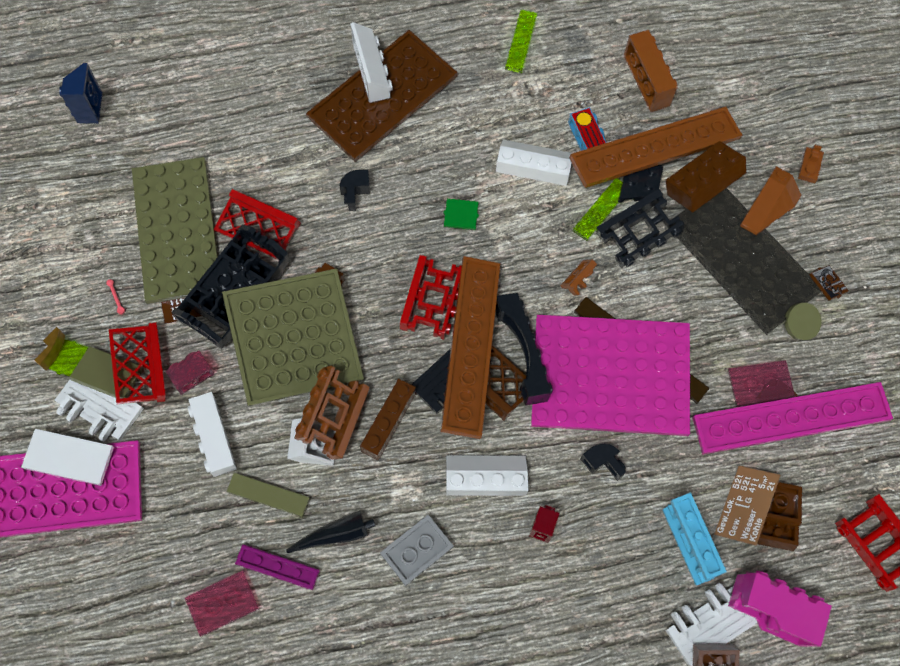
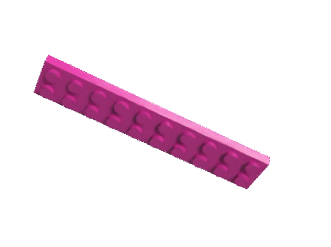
(792, 418)

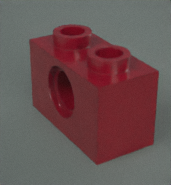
(544, 523)

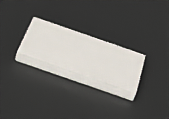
(67, 457)

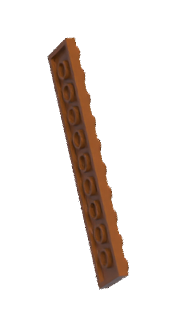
(654, 147)
(471, 348)

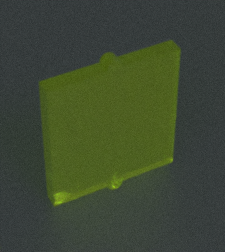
(68, 358)

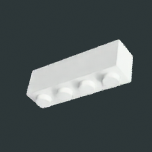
(212, 434)

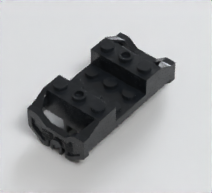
(231, 270)

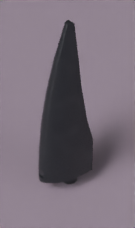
(339, 531)

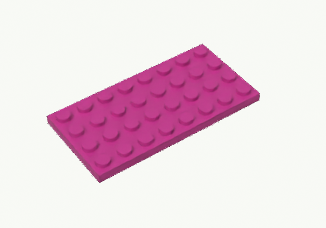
(49, 503)

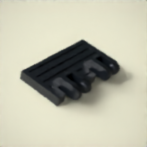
(432, 383)

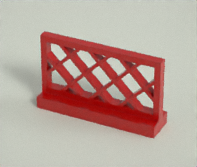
(262, 209)
(154, 359)

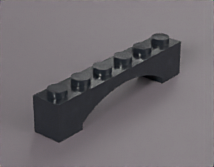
(511, 312)

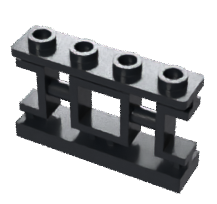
(631, 217)

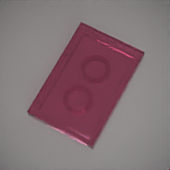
(760, 383)
(221, 603)

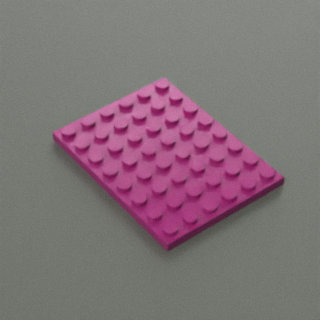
(614, 375)

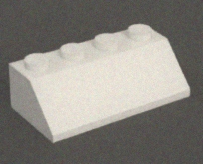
(370, 63)
(534, 162)
(486, 475)

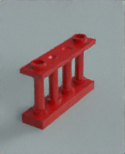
(890, 524)

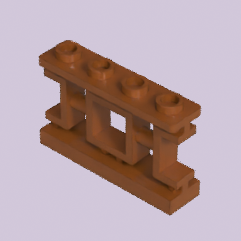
(345, 418)

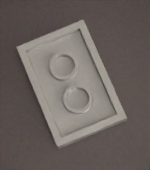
(416, 550)

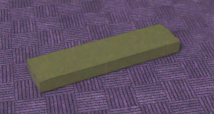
(268, 495)

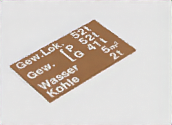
(747, 505)

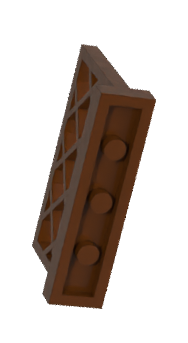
(493, 398)

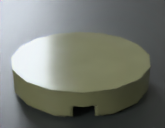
(803, 321)

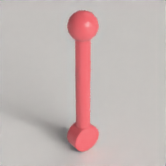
(120, 309)

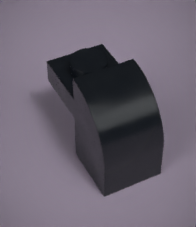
(353, 184)
(604, 455)

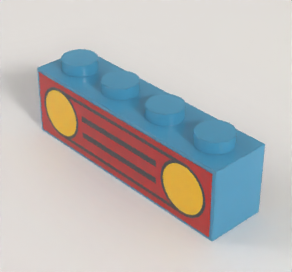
(586, 129)

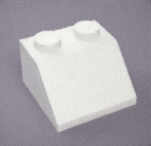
(311, 452)

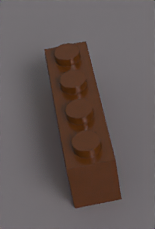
(388, 419)

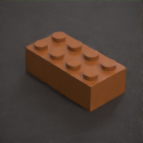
(650, 70)

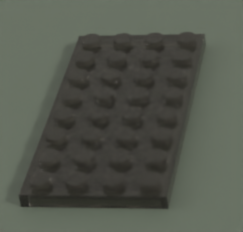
(747, 265)

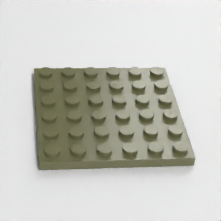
(289, 333)

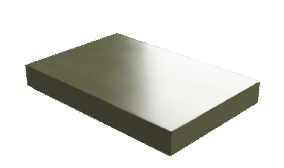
(97, 373)

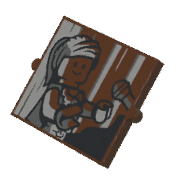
(829, 282)

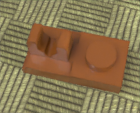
(811, 164)
(576, 278)

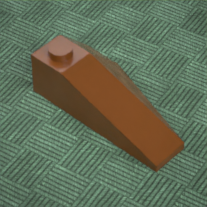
(774, 200)

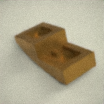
(54, 344)

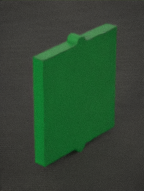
(461, 214)

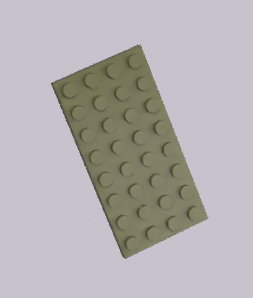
(173, 227)

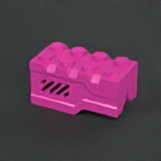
(780, 609)

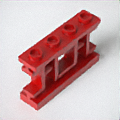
(418, 294)

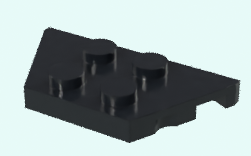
(640, 183)

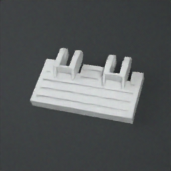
(97, 410)
(708, 625)

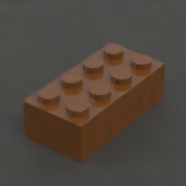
(706, 176)

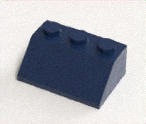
(82, 95)

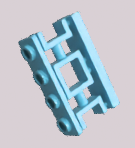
(693, 539)

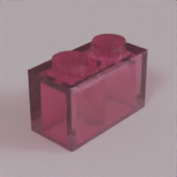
(189, 372)

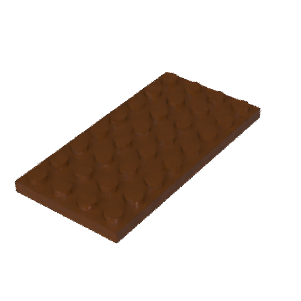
(359, 125)

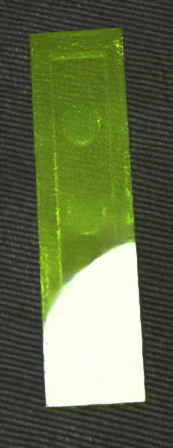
(521, 41)
(599, 211)

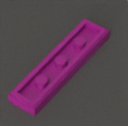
(277, 567)

